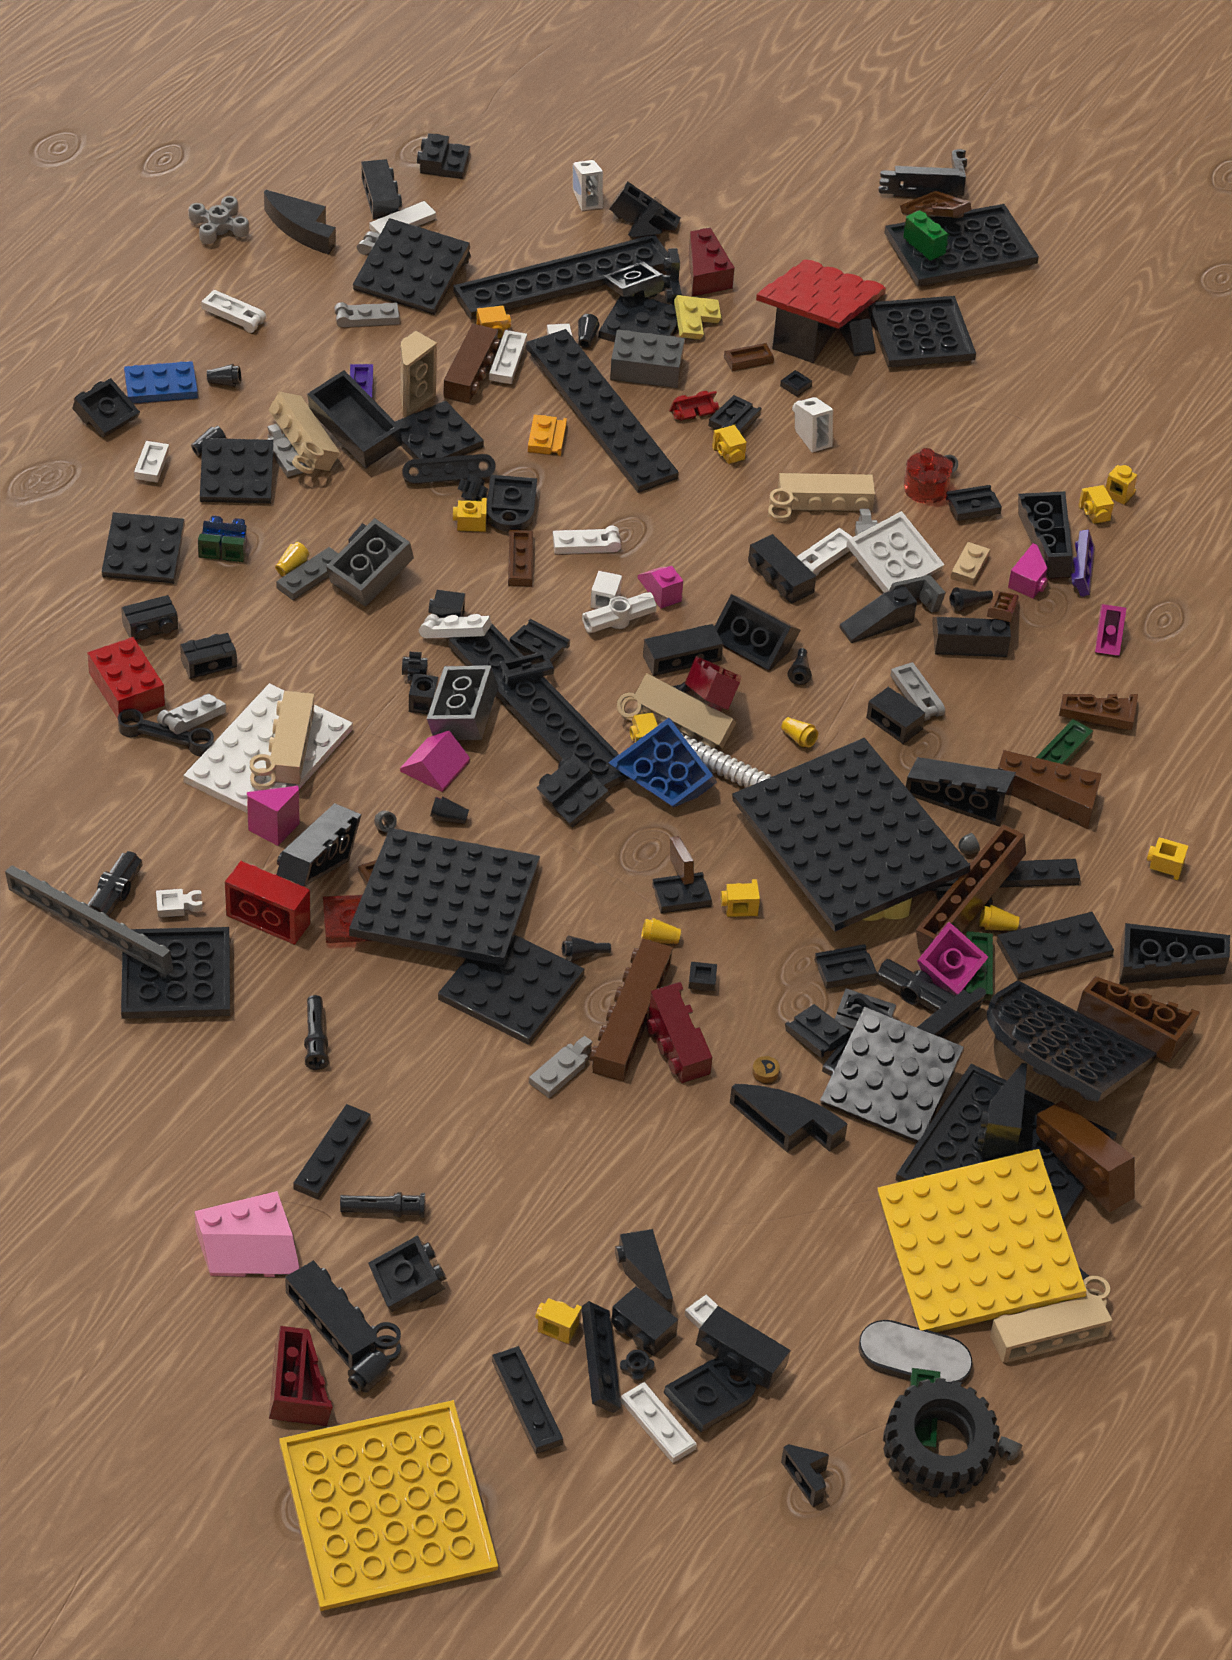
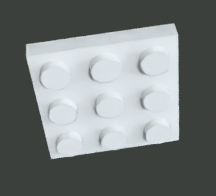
(894, 552)

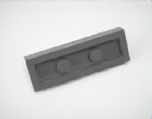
(306, 575)

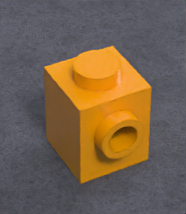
(494, 318)

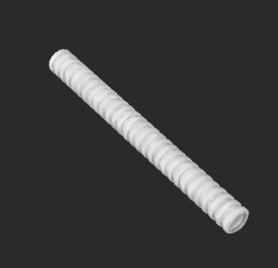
(726, 766)

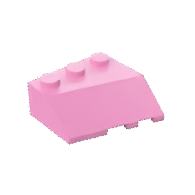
(247, 1237)

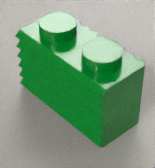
(925, 235)

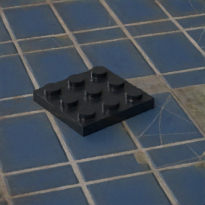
(641, 316)
(438, 433)
(236, 470)
(143, 547)

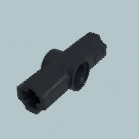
(116, 884)
(913, 986)

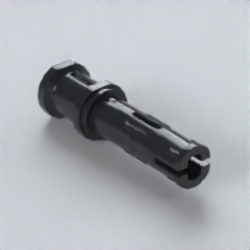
(316, 1041)
(397, 1204)

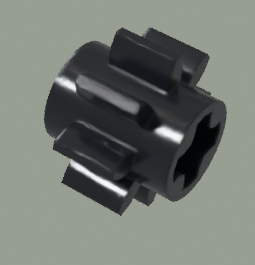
(472, 488)
(414, 665)

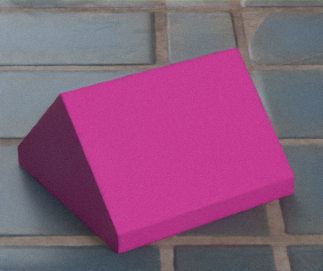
(437, 761)
(273, 813)
(951, 960)

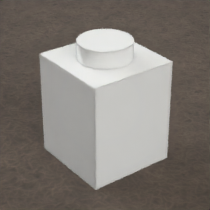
(605, 588)

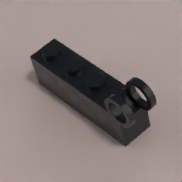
(336, 1317)

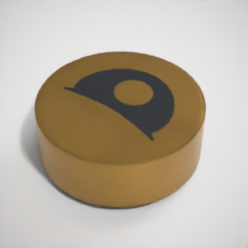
(766, 1069)

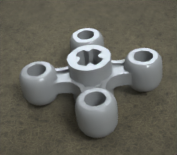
(218, 220)

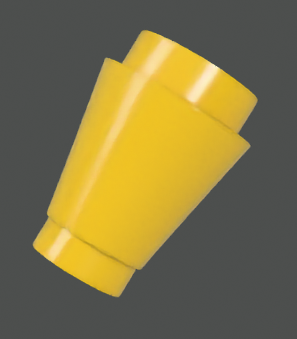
(293, 557)
(801, 732)
(997, 919)
(660, 932)

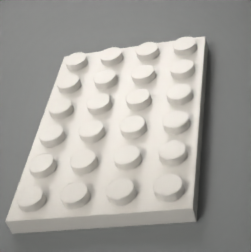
(226, 764)

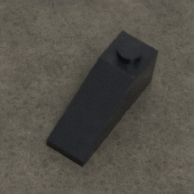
(632, 202)
(881, 615)
(644, 1265)

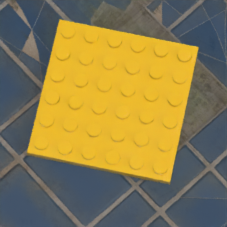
(981, 1242)
(387, 1505)

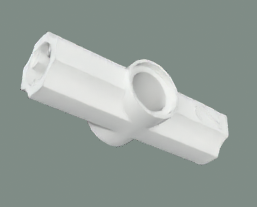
(619, 612)

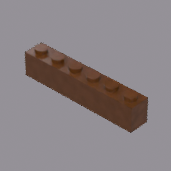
(975, 888)
(629, 1015)

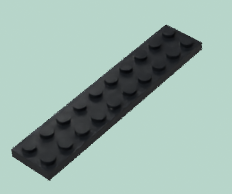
(557, 276)
(602, 410)
(541, 708)

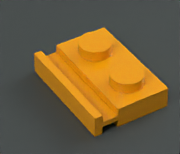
(547, 435)

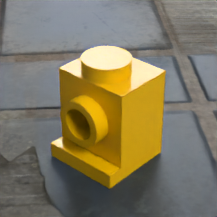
(729, 444)
(1124, 479)
(1096, 503)
(470, 515)
(642, 725)
(1167, 857)
(741, 899)
(558, 1320)

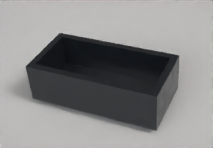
(355, 419)

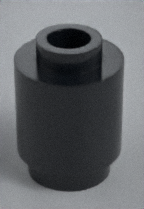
(368, 1371)

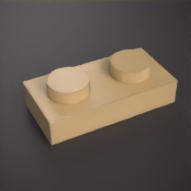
(970, 563)

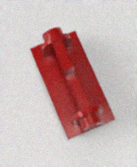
(684, 406)

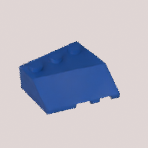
(666, 765)

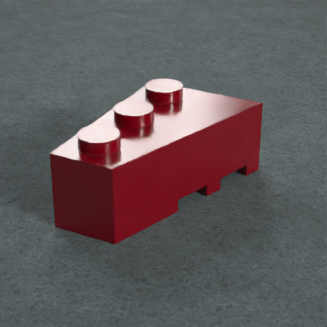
(708, 263)
(713, 683)
(676, 1034)
(297, 1384)

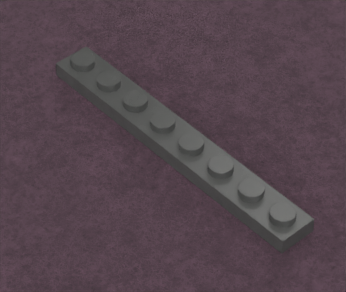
(89, 920)

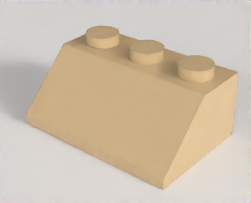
(417, 372)

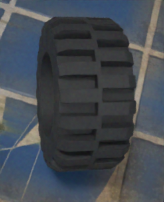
(949, 1404)

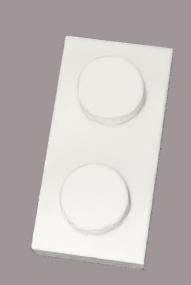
(151, 461)

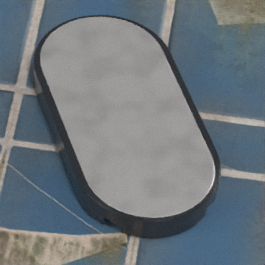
(899, 1347)

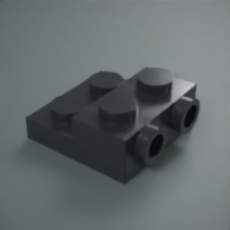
(441, 157)
(636, 278)
(105, 407)
(572, 790)
(408, 1273)

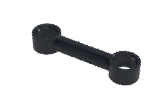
(163, 732)

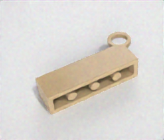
(304, 433)
(821, 492)
(682, 709)
(290, 741)
(1054, 1325)

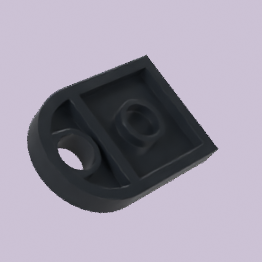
(511, 499)
(710, 1393)

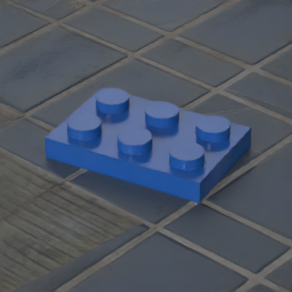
(160, 382)

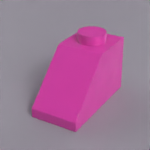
(1029, 573)
(664, 585)
(1110, 629)

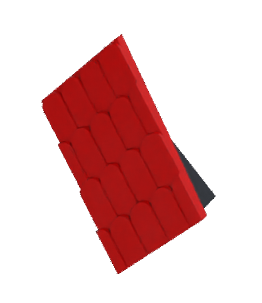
(813, 305)

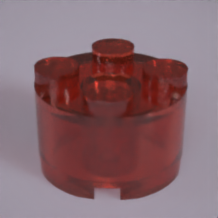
(927, 476)

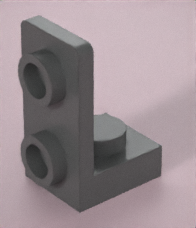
(925, 589)

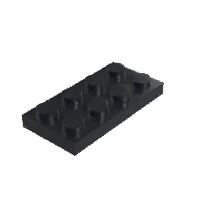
(1055, 945)

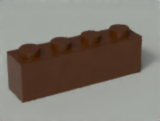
(471, 363)

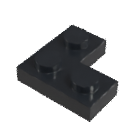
(672, 266)

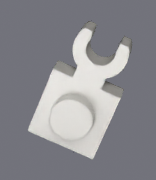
(174, 902)

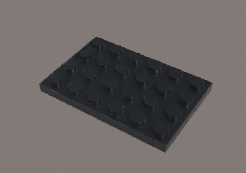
(976, 245)

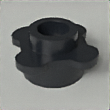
(637, 1357)

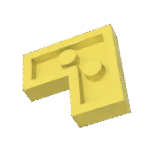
(694, 311)

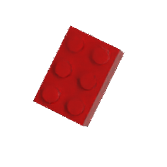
(126, 677)
(267, 902)

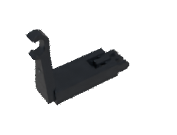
(925, 180)
(945, 1019)

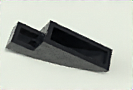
(301, 221)
(788, 1116)

